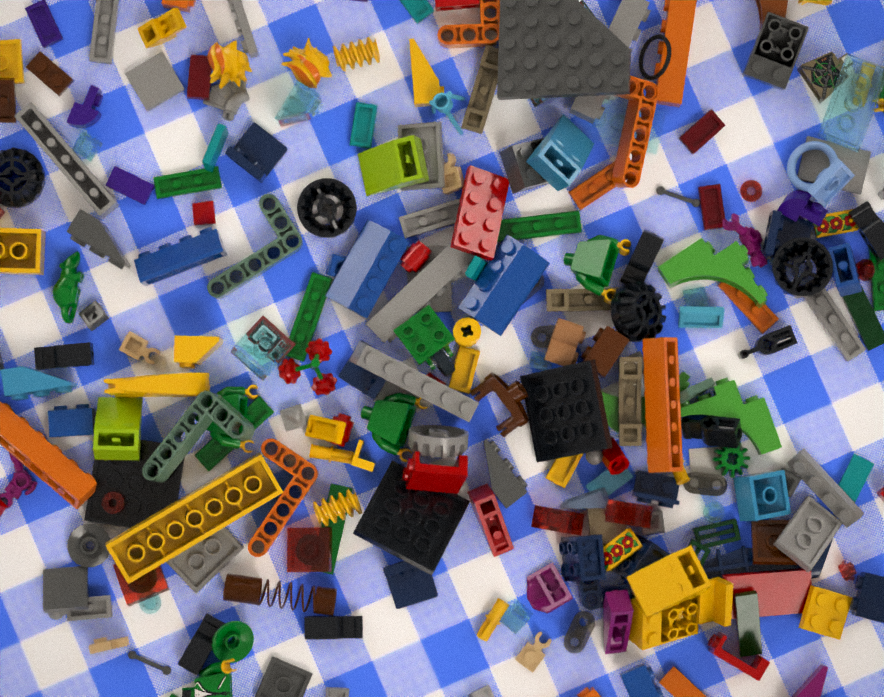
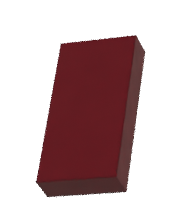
(199, 78)
(701, 131)
(711, 206)

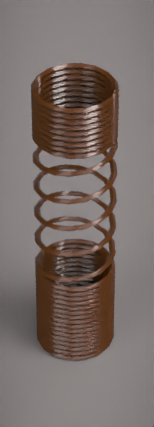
(248, 590)

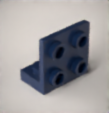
(257, 152)
(782, 229)
(362, 379)
(655, 487)
(582, 558)
(641, 558)
(409, 584)

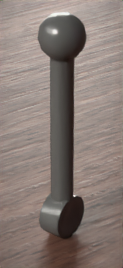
(661, 190)
(165, 670)

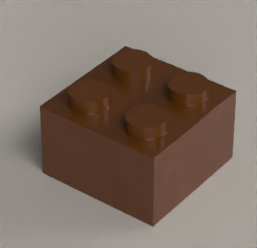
(605, 350)

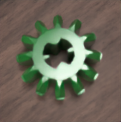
(738, 461)

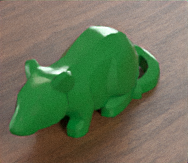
(65, 290)

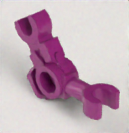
(749, 238)
(20, 481)

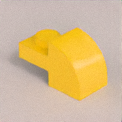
(162, 29)

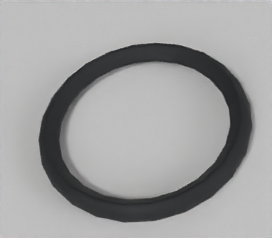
(667, 61)

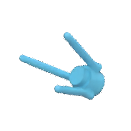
(444, 104)

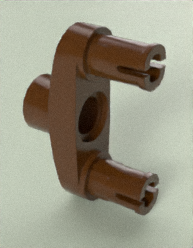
(510, 395)

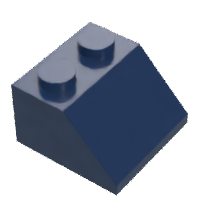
(869, 597)

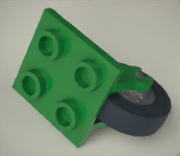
(427, 340)

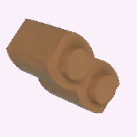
(564, 343)

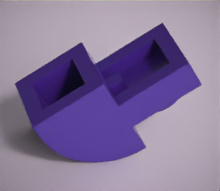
(85, 115)
(798, 204)

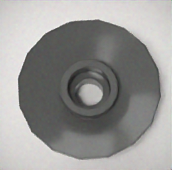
(78, 548)

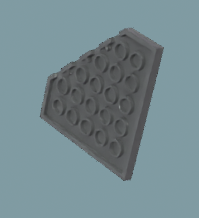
(558, 52)

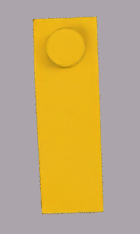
(424, 79)

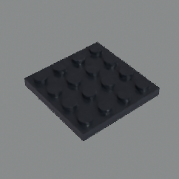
(566, 411)
(140, 495)
(409, 521)

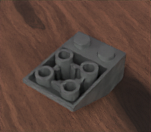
(775, 51)
(518, 171)
(91, 231)
(503, 482)

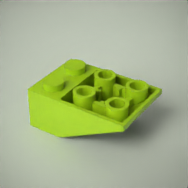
(393, 165)
(118, 429)

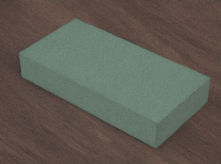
(696, 390)

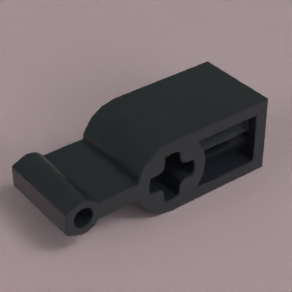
(870, 228)
(642, 257)
(775, 346)
(64, 356)
(714, 430)
(333, 627)
(200, 645)

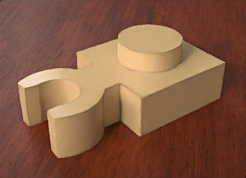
(453, 176)
(136, 347)
(102, 644)
(531, 655)

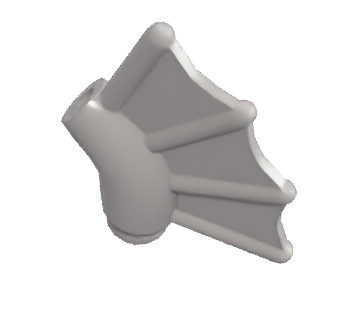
(228, 98)

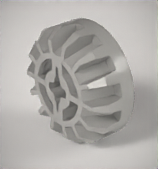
(438, 440)

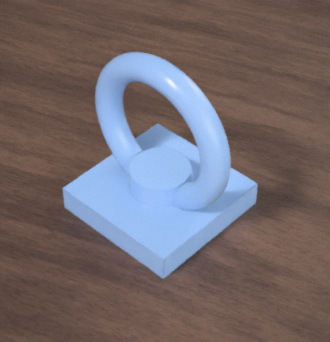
(829, 181)

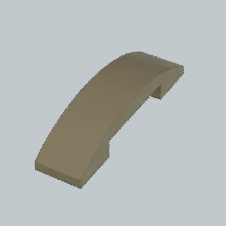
(482, 92)
(575, 300)
(629, 401)

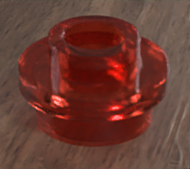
(755, 185)
(865, 269)
(119, 506)
(847, 570)

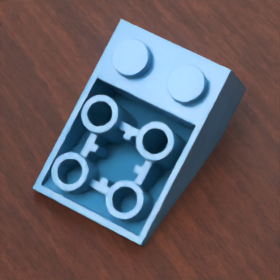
(561, 154)
(24, 381)

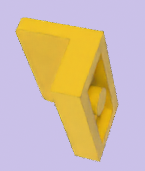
(361, 463)
(716, 603)

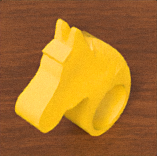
(159, 385)

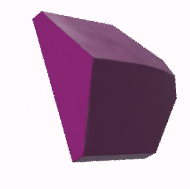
(547, 589)

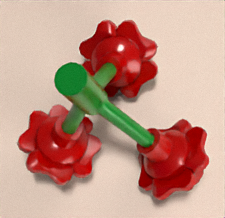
(318, 352)

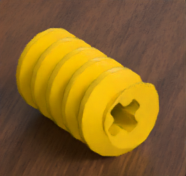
(356, 54)
(463, 324)
(337, 508)

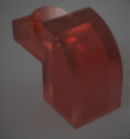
(628, 513)
(557, 520)

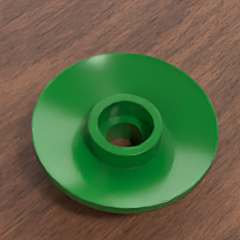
(238, 647)

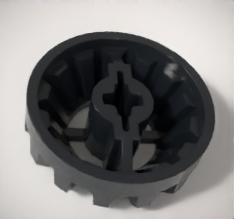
(33, 178)
(318, 190)
(808, 249)
(633, 307)

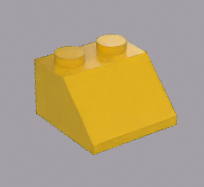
(194, 349)

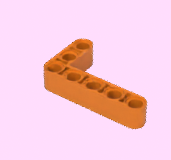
(478, 29)
(632, 124)
(285, 498)

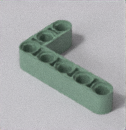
(262, 254)
(193, 432)

